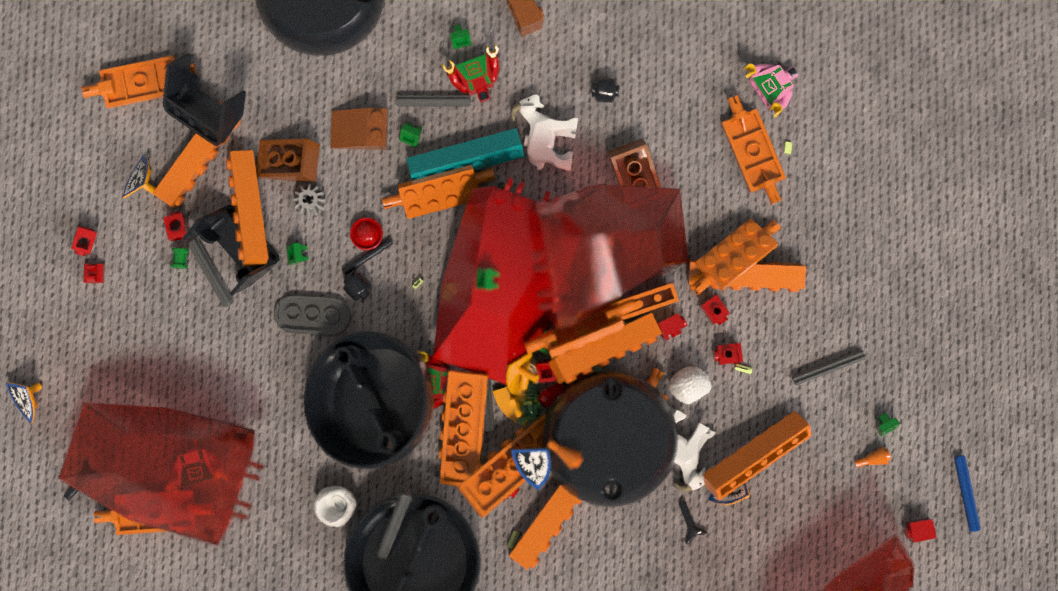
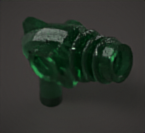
(530, 406)

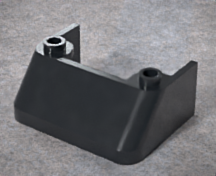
(196, 109)
(221, 228)

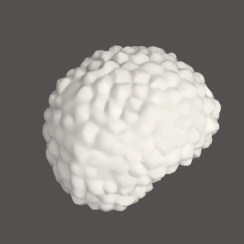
(690, 384)
(335, 505)

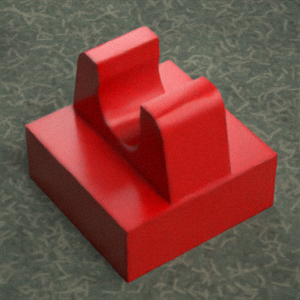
(93, 273)

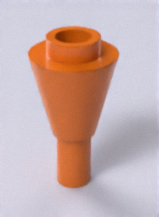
(569, 456)
(877, 457)

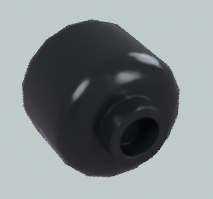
(605, 90)
(357, 286)

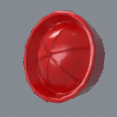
(366, 233)

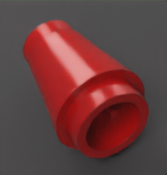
(549, 394)

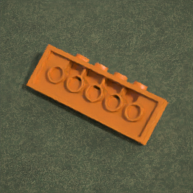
(462, 425)
(498, 475)

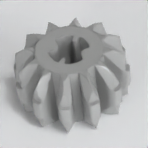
(305, 207)

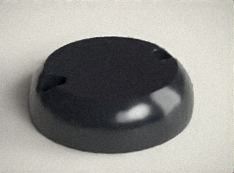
(320, 25)
(368, 400)
(621, 438)
(423, 552)

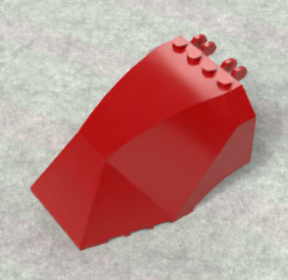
(489, 327)

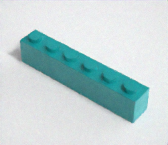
(478, 152)

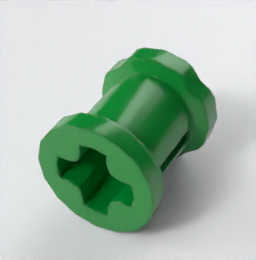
(179, 258)

